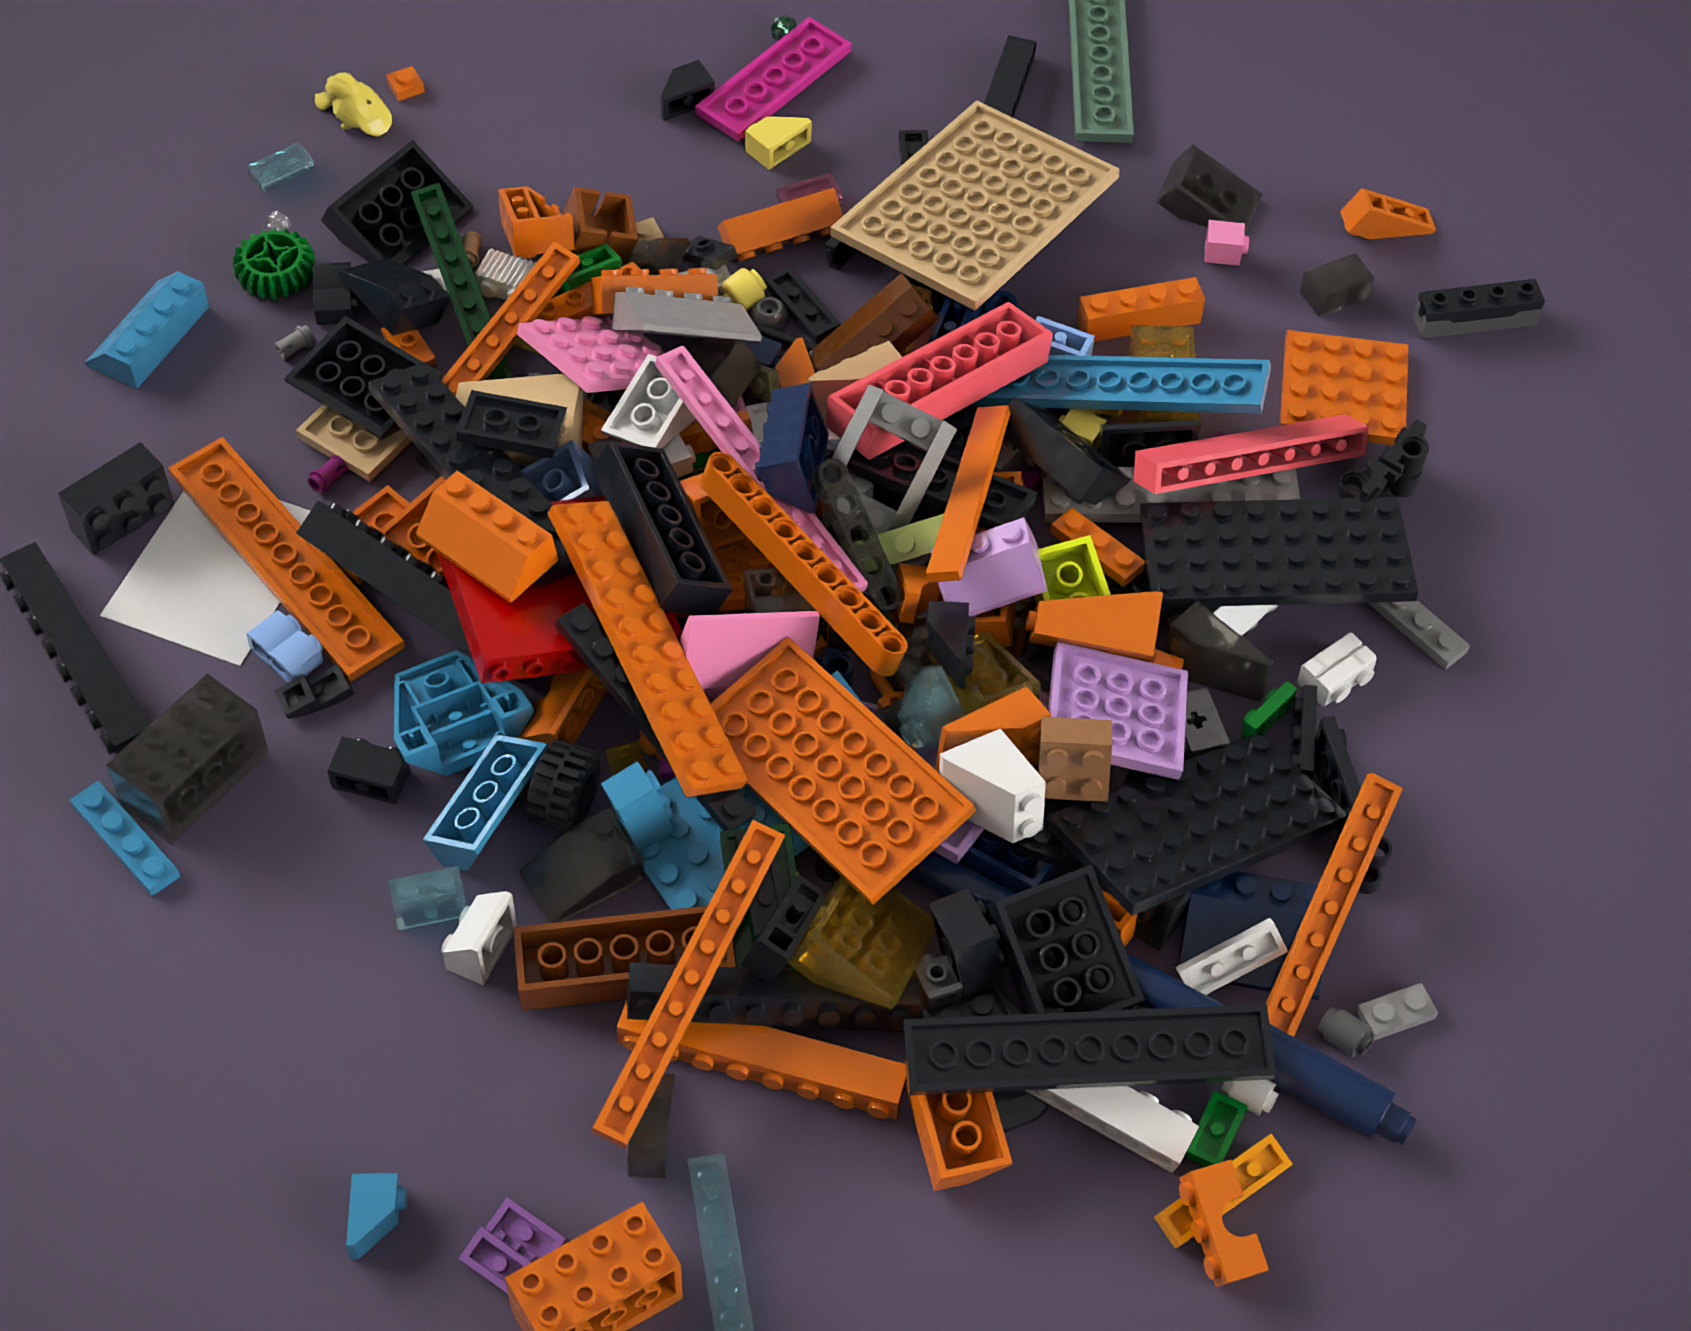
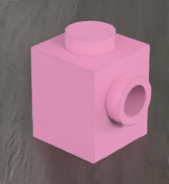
(1225, 242)

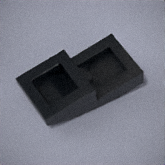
(309, 696)

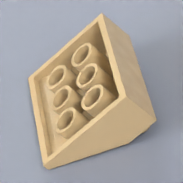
(548, 389)

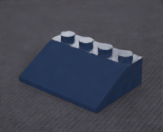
(1238, 903)

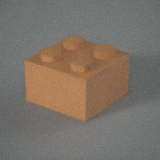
(1075, 758)

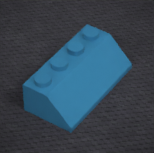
(151, 330)
(483, 800)

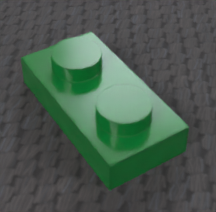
(1273, 708)
(1216, 1130)

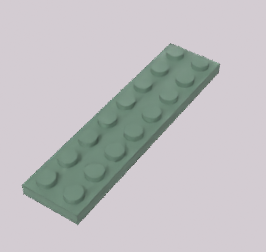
(1100, 71)

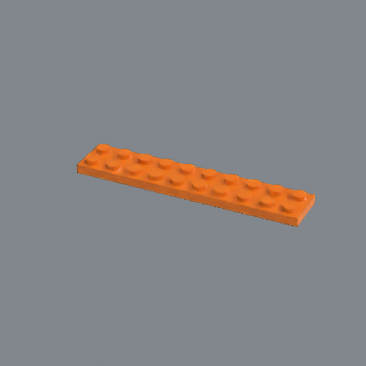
(289, 566)
(647, 648)

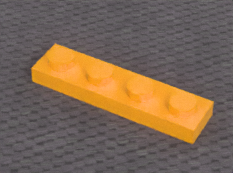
(1254, 1170)

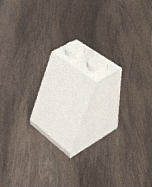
(999, 784)

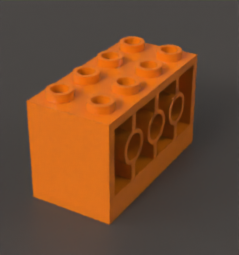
(599, 1279)

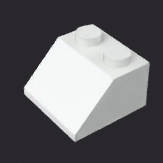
(481, 936)

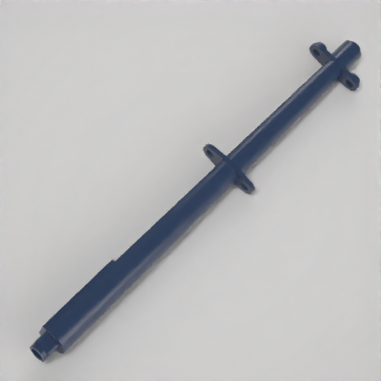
(1299, 1067)

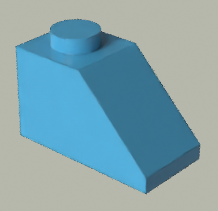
(373, 1210)

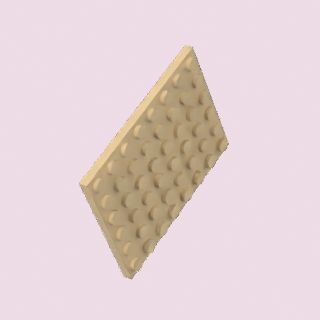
(975, 204)

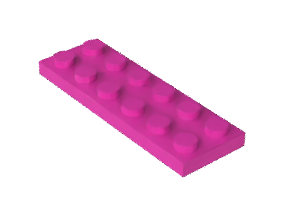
(773, 78)

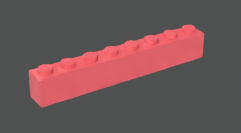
(1250, 453)

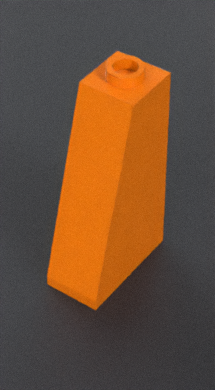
(1106, 623)

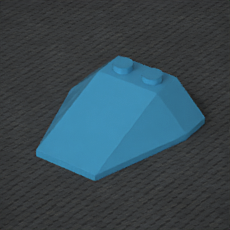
(449, 716)

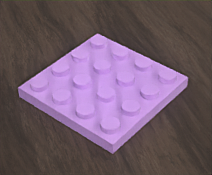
(1137, 695)

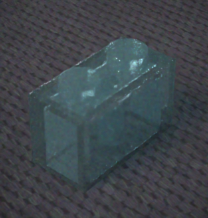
(427, 897)

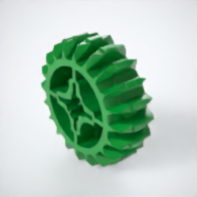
(274, 263)

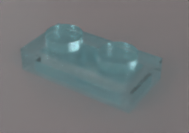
(280, 166)

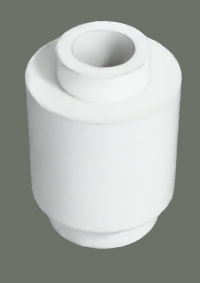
(1256, 1094)

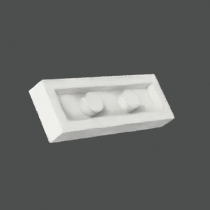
(1233, 958)

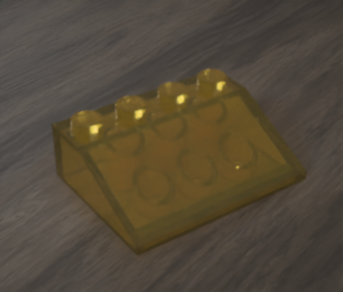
(864, 946)

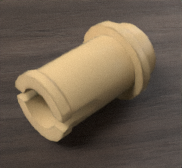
(471, 244)

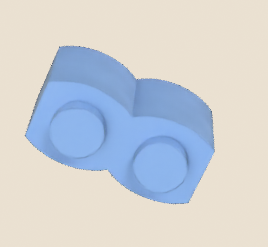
(285, 647)

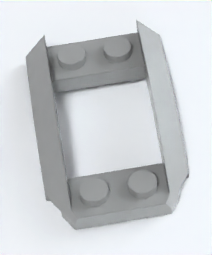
(908, 424)

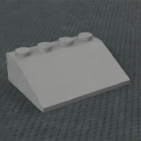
(682, 316)

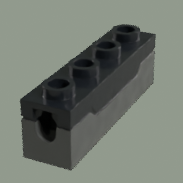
(1478, 308)

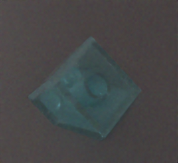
(927, 707)

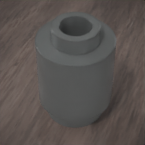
(1346, 1032)

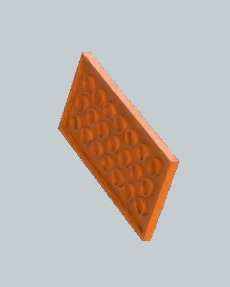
(836, 771)

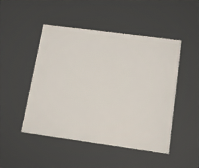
(194, 587)

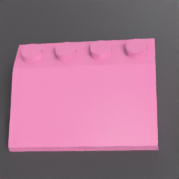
(731, 644)

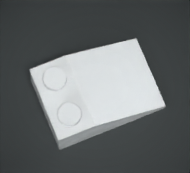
(648, 410)

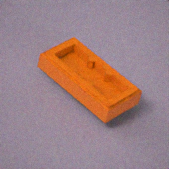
(411, 343)

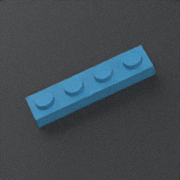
(125, 838)

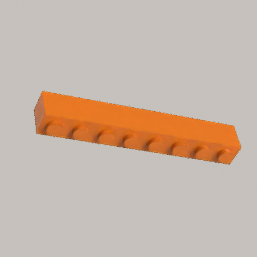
(787, 1062)

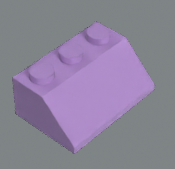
(999, 569)

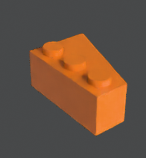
(532, 223)

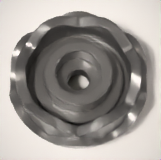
(769, 312)

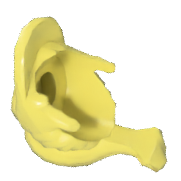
(350, 105)

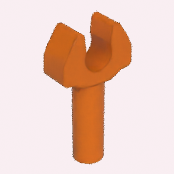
(885, 689)

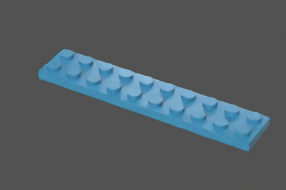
(1141, 384)

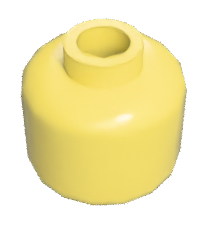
(744, 288)

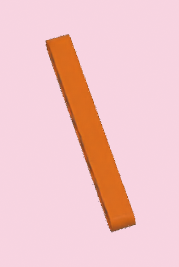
(804, 564)

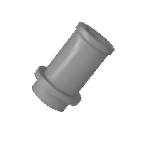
(295, 341)

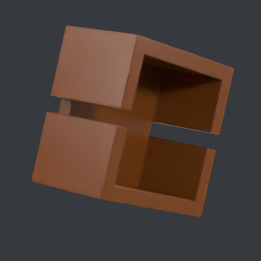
(611, 224)

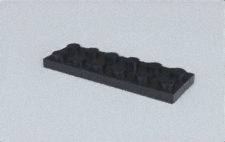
(899, 465)

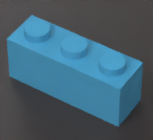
(639, 805)

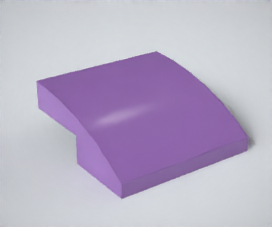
(510, 1243)

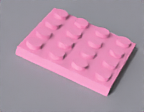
(590, 350)

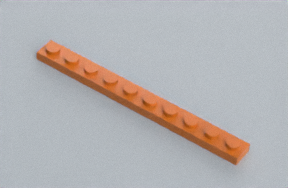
(687, 985)

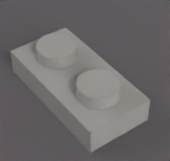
(1397, 1011)

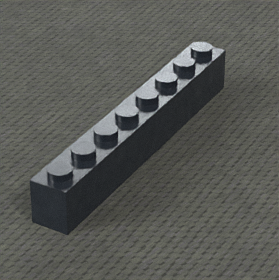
(74, 647)
(790, 1001)

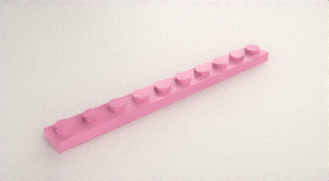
(736, 440)

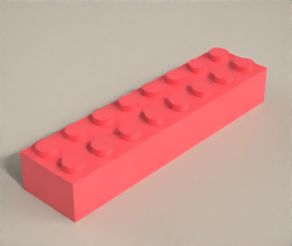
(948, 372)

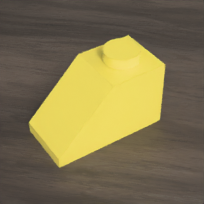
(777, 139)

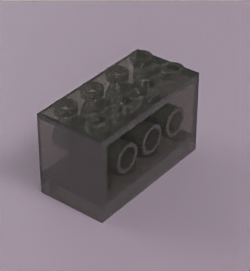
(188, 758)

